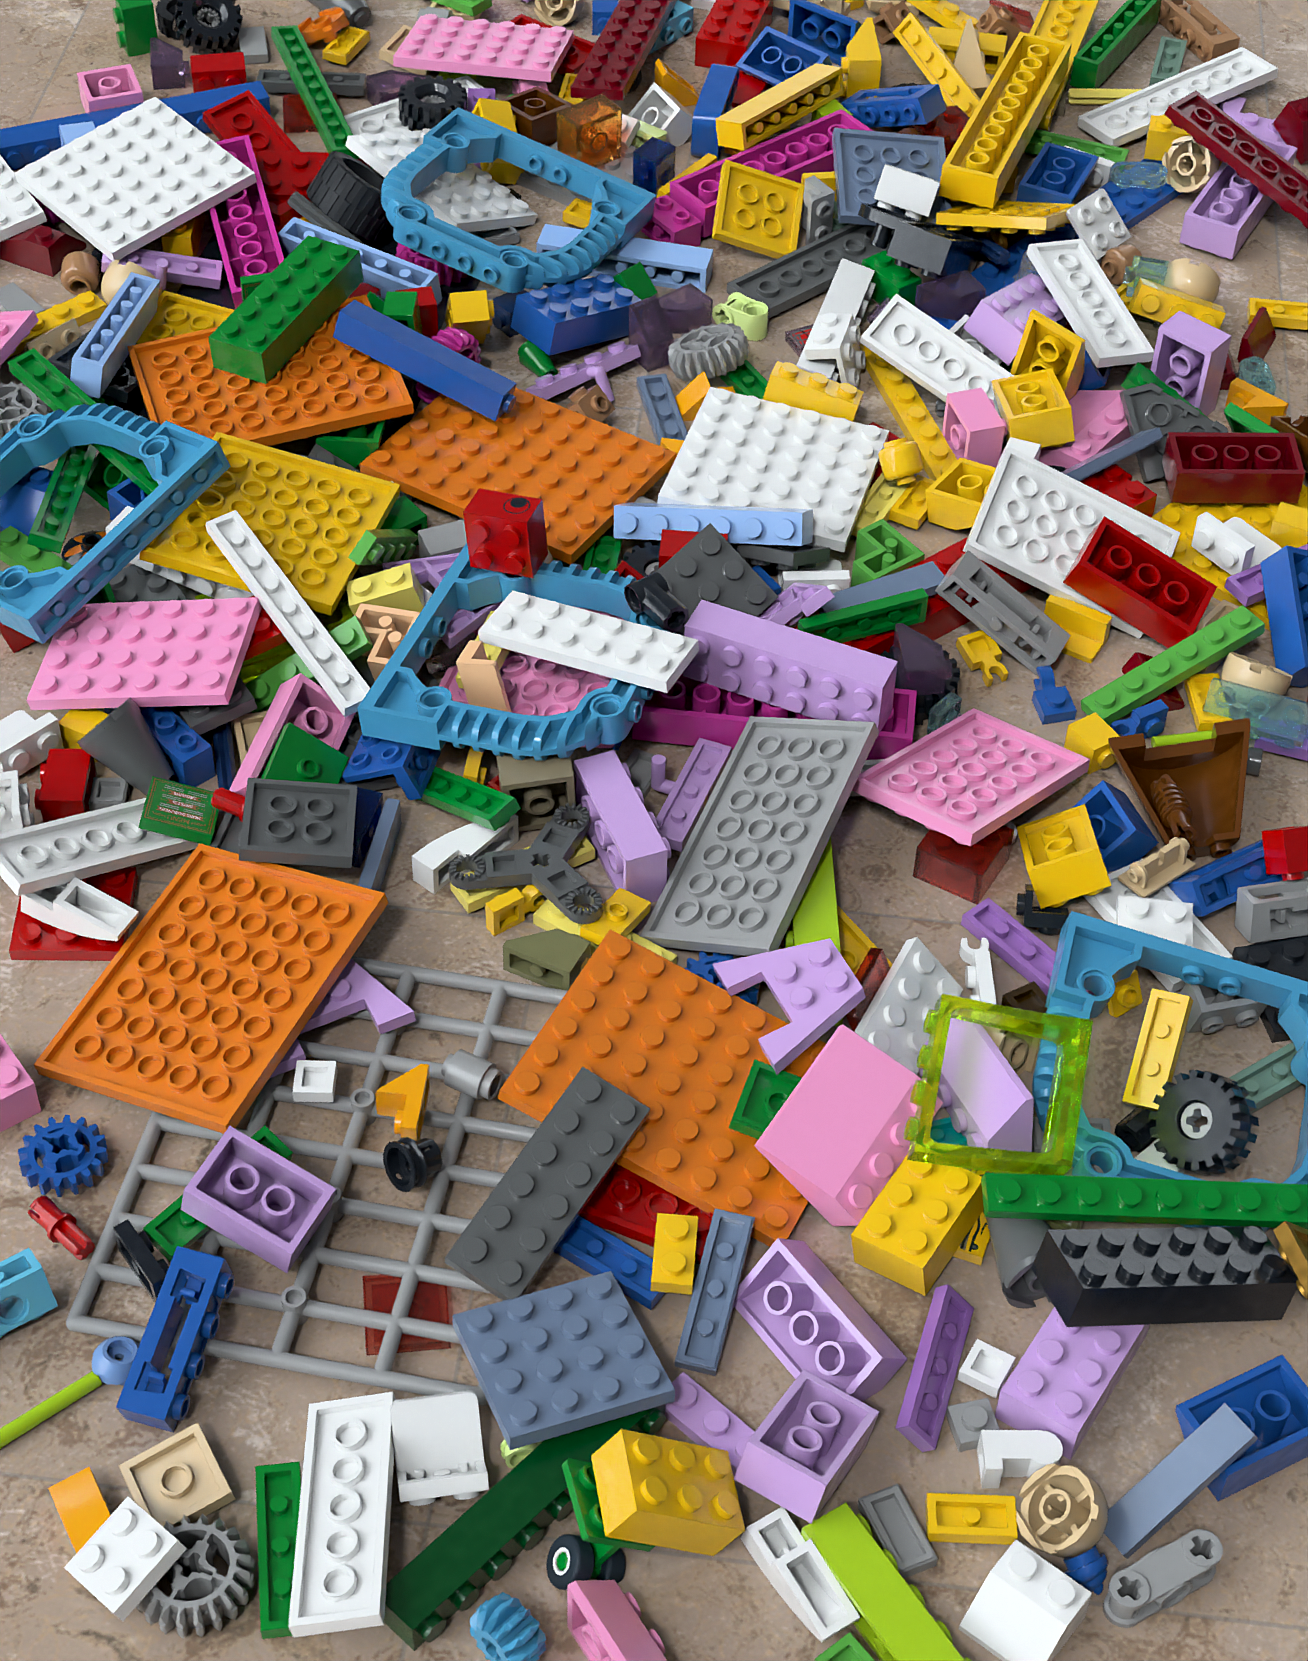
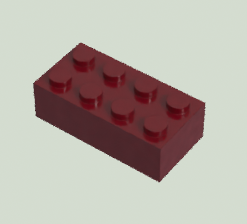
(1233, 467)

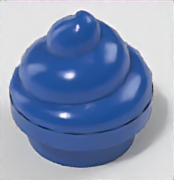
(1088, 1569)

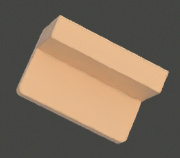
(481, 678)

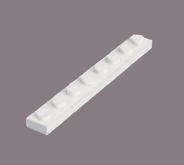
(289, 611)

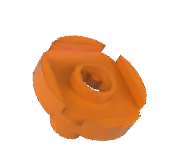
(325, 26)

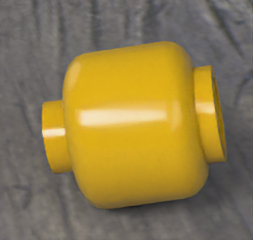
(900, 460)

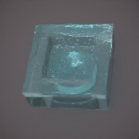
(944, 712)

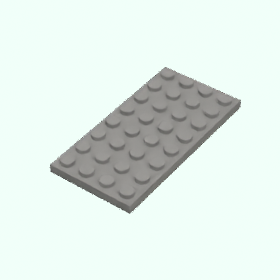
(760, 835)

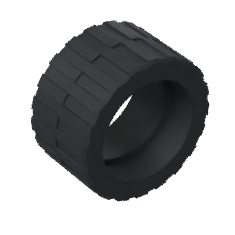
(350, 196)

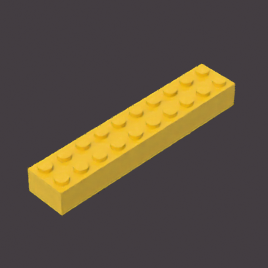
(1004, 120)

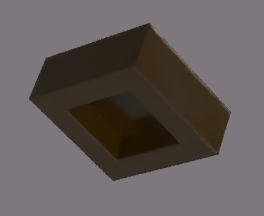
(1027, 997)

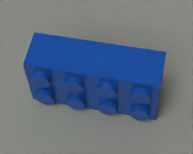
(574, 314)

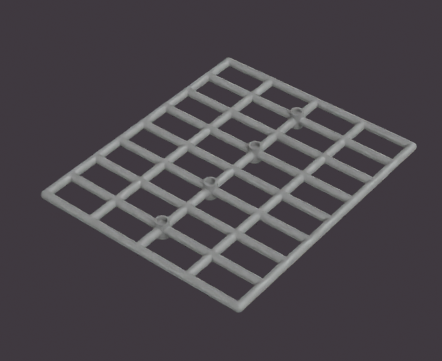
(363, 1107)

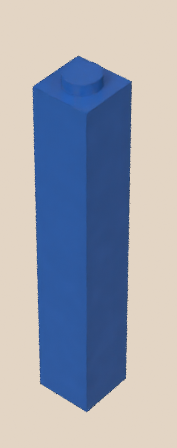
(425, 360)

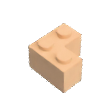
(386, 631)

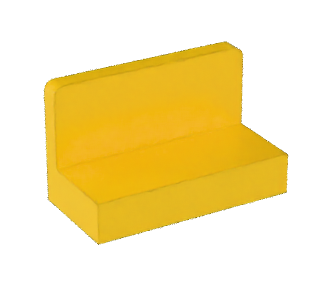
(1086, 626)

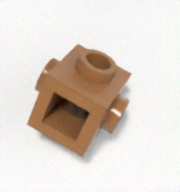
(889, 20)
(999, 22)
(591, 403)

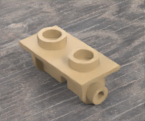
(55, 339)
(1158, 868)

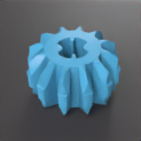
(507, 1630)

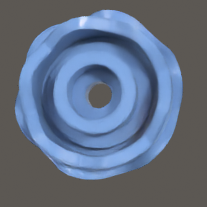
(105, 1363)

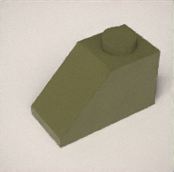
(547, 957)

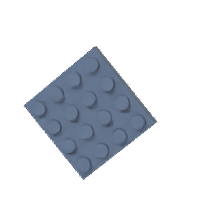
(861, 160)
(562, 1359)

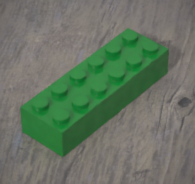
(286, 309)

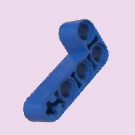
(713, 102)

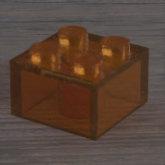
(591, 131)

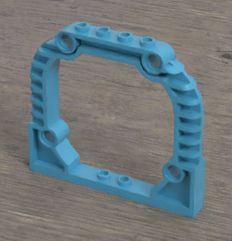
(465, 138)
(174, 457)
(410, 713)
(1098, 955)

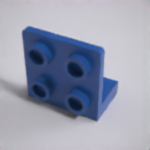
(381, 757)

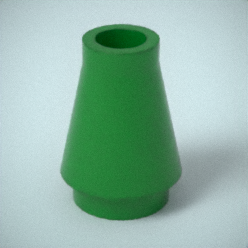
(536, 360)

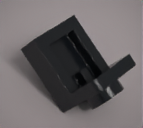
(1047, 920)

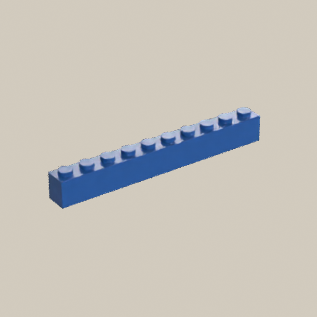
(32, 141)

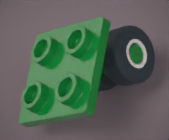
(592, 1553)

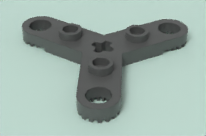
(517, 867)

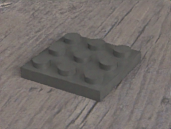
(715, 573)
(298, 823)

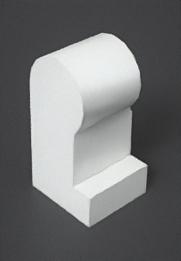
(1015, 1454)

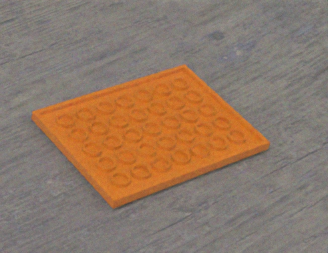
(314, 393)
(532, 452)
(212, 988)
(685, 1057)

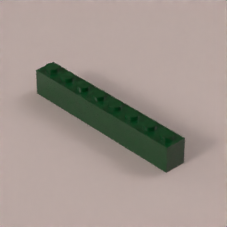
(495, 1531)

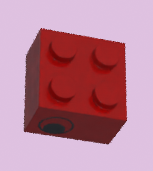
(505, 532)

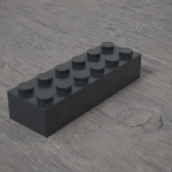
(1163, 1275)

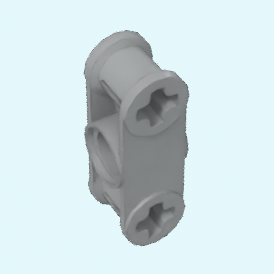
(1162, 1578)

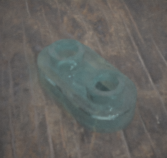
(1139, 174)
(1258, 373)

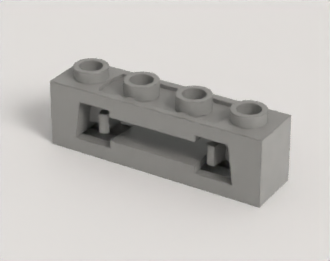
(1003, 612)
(1272, 917)

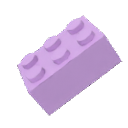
(1191, 359)
(258, 1199)
(806, 1446)

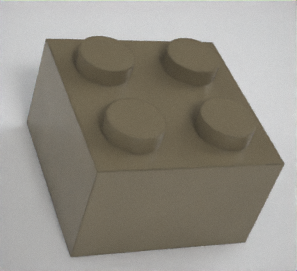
(537, 787)

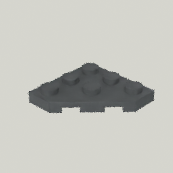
(1151, 408)

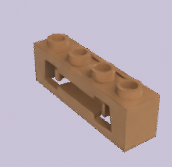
(1197, 28)

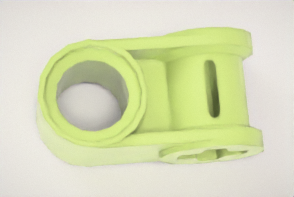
(743, 312)

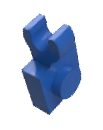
(1051, 702)
(1145, 719)

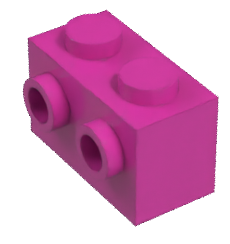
(673, 224)

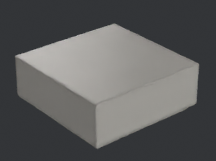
(108, 792)

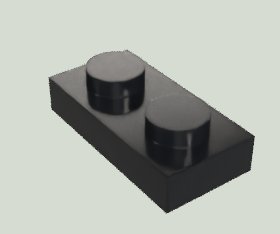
(137, 1252)

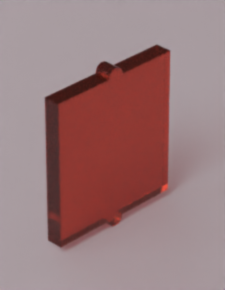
(1023, 17)

